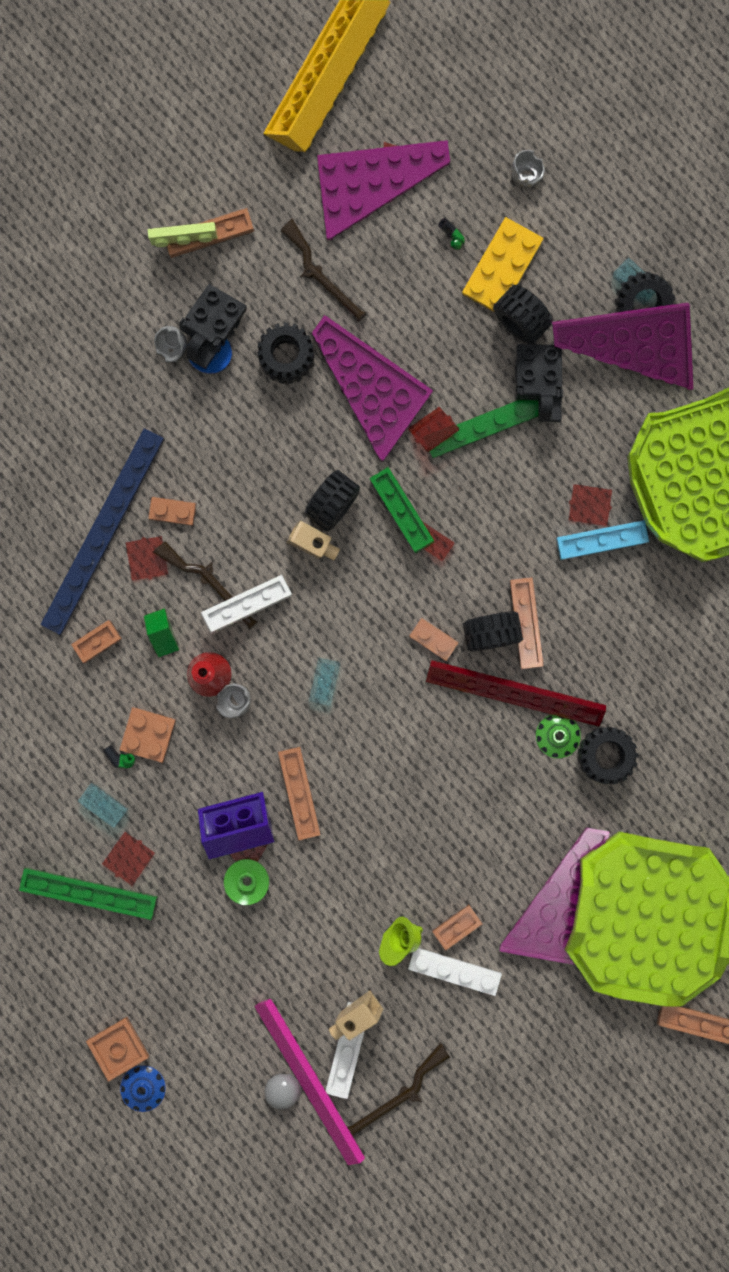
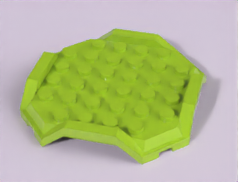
(683, 476)
(651, 920)

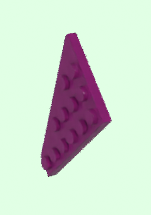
(365, 180)
(642, 340)
(376, 388)
(550, 917)

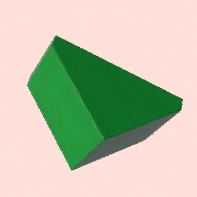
(160, 633)

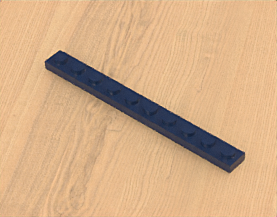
(102, 531)

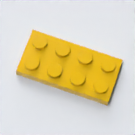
(502, 263)

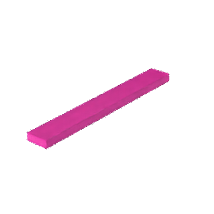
(309, 1082)

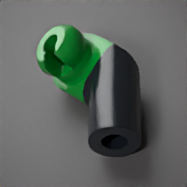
(457, 238)
(119, 760)

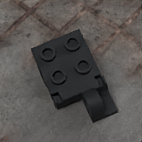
(210, 324)
(540, 378)

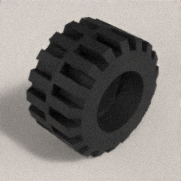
(641, 282)
(523, 314)
(281, 335)
(332, 500)
(492, 631)
(627, 760)

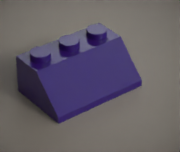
(235, 825)

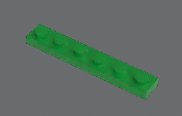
(488, 425)
(88, 893)

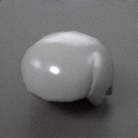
(528, 161)
(170, 338)
(226, 707)
(282, 1091)

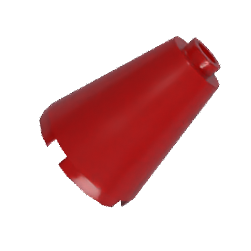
(217, 674)

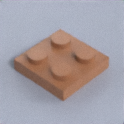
(147, 734)
(117, 1048)

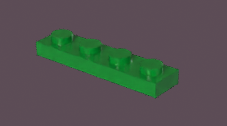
(402, 510)

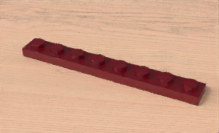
(515, 693)

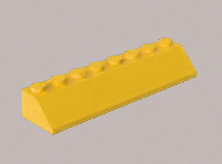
(325, 72)

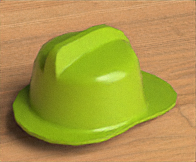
(399, 941)

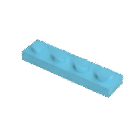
(602, 540)

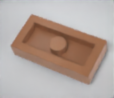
(172, 511)
(433, 639)
(96, 641)
(457, 927)

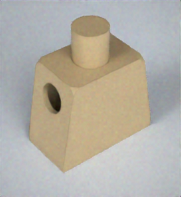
(303, 537)
(357, 1017)

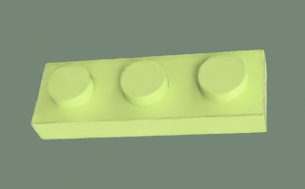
(182, 234)

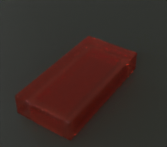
(441, 546)

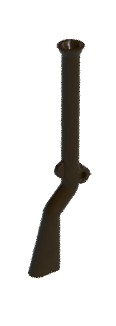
(293, 233)
(167, 553)
(436, 1058)

